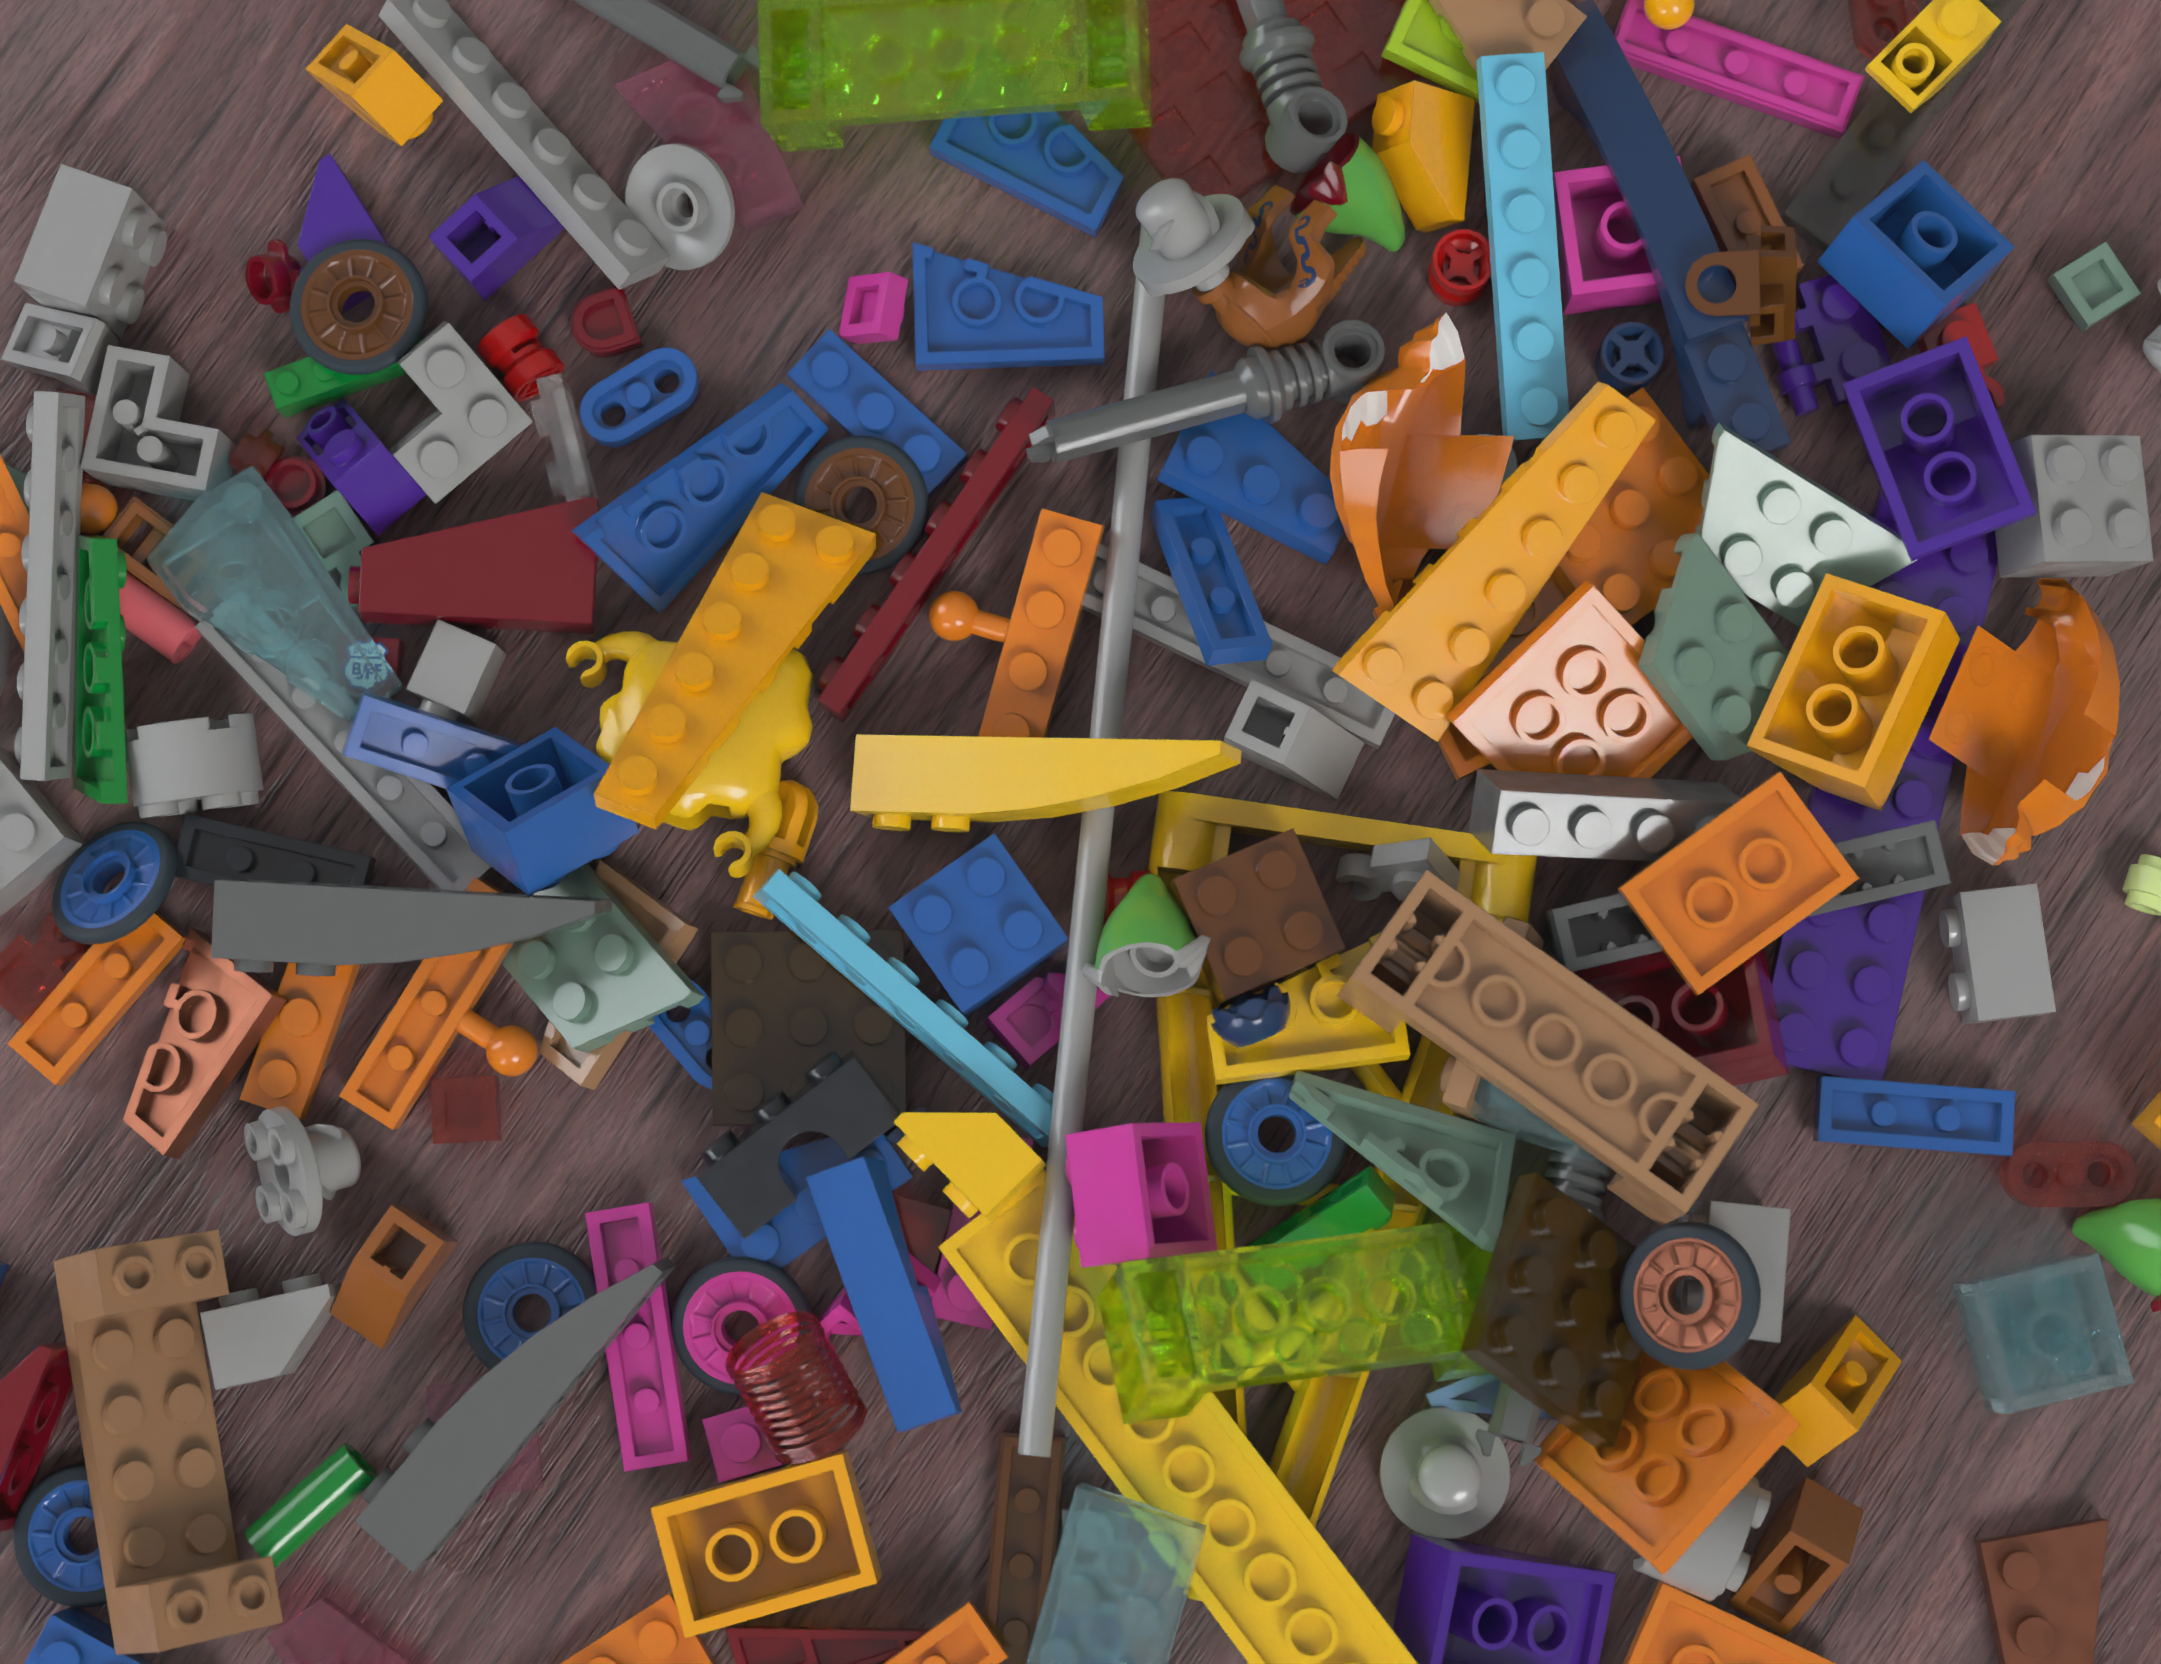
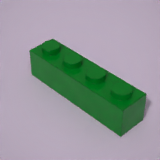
(310, 385)
(1348, 1209)

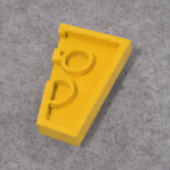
(1319, 1033)

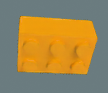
(766, 1543)

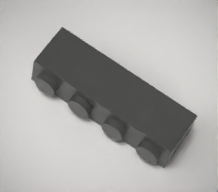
(1590, 814)

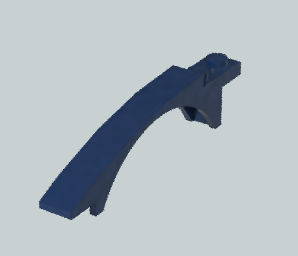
(1712, 353)

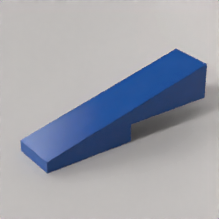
(884, 1293)

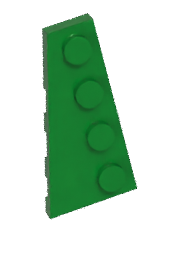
(98, 681)

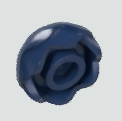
(1252, 1017)

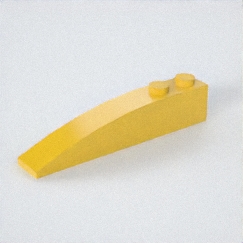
(1017, 777)

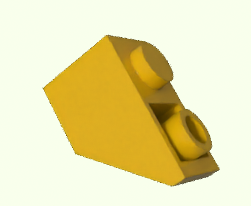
(1932, 49)
(976, 1153)

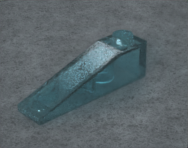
(260, 582)

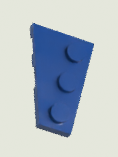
(1036, 162)
(997, 319)

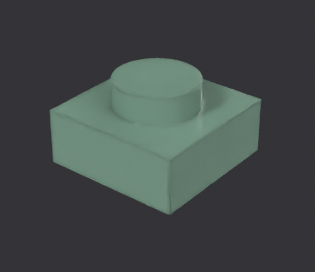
(2093, 287)

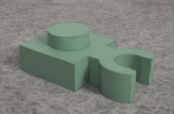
(335, 536)

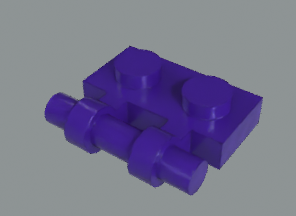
(1843, 340)

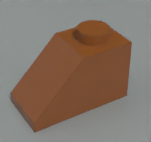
(1798, 1556)

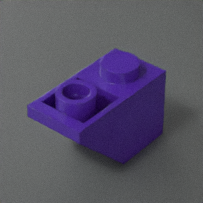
(495, 235)
(359, 465)

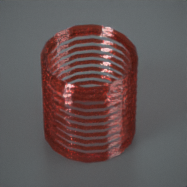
(803, 1391)

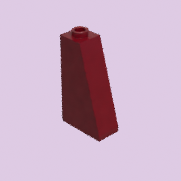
(486, 574)

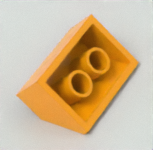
(1855, 690)

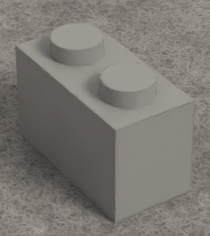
(1997, 954)

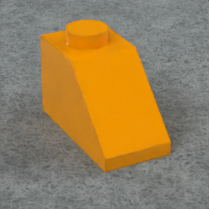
(376, 85)
(1426, 148)
(1836, 1389)

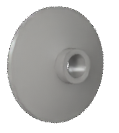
(659, 196)

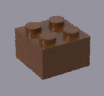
(1260, 915)

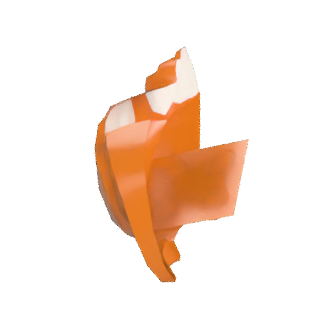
(1404, 469)
(2031, 724)

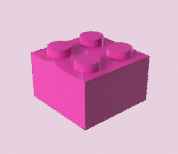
(1598, 245)
(1139, 1192)

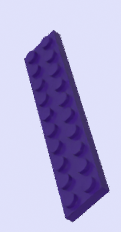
(1846, 969)

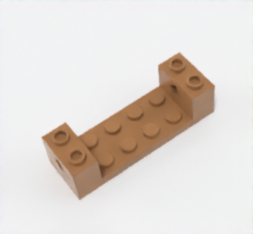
(1552, 1046)
(157, 1445)

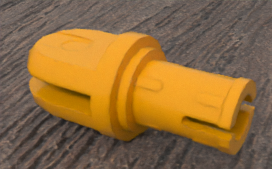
(786, 847)

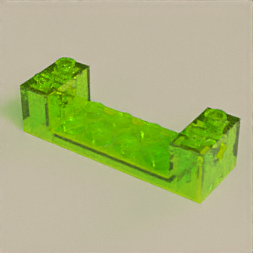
(948, 60)
(1289, 1314)

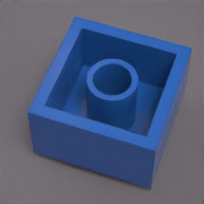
(1915, 254)
(538, 812)
(979, 925)

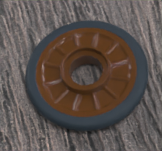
(380, 338)
(888, 474)

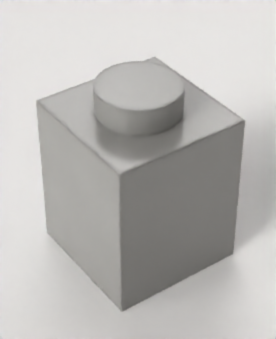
(455, 673)

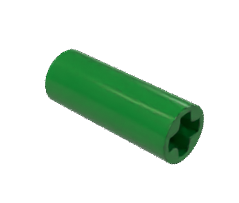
(310, 1504)

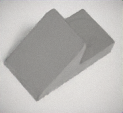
(60, 346)

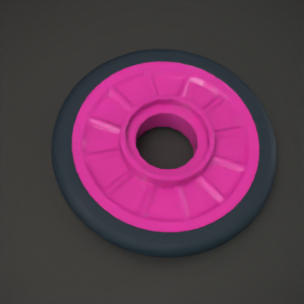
(722, 1289)

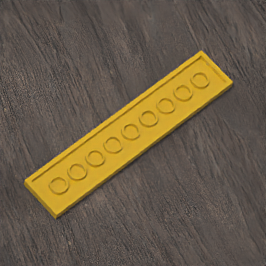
(1260, 1557)

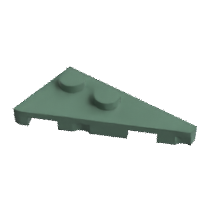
(1438, 1158)

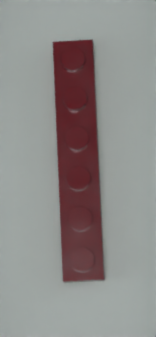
(920, 575)

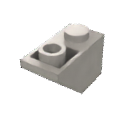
(1293, 740)
(266, 1336)

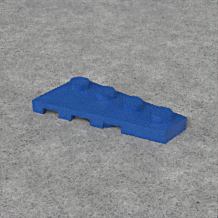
(694, 503)

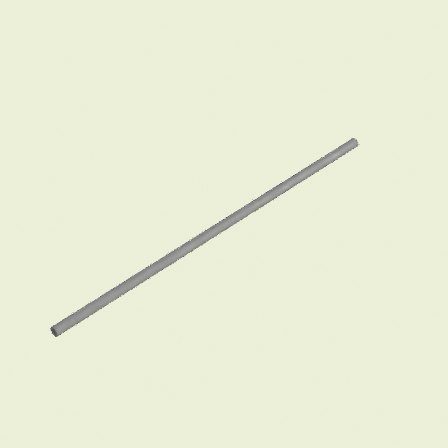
(1089, 898)

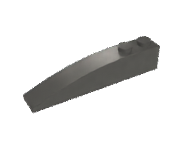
(1886, 866)
(369, 924)
(492, 1423)

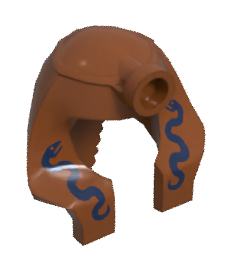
(1261, 299)

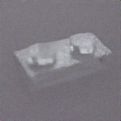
(557, 418)

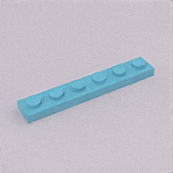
(1523, 244)
(895, 991)

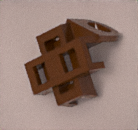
(1763, 284)

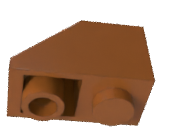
(391, 1273)

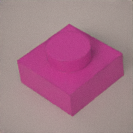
(873, 308)
(738, 1444)

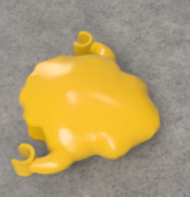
(740, 774)

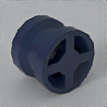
(1636, 346)

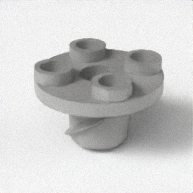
(1187, 237)
(299, 1167)
(1439, 1475)

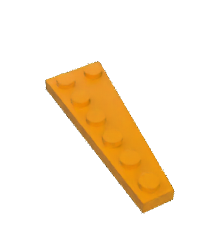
(1470, 601)
(748, 621)

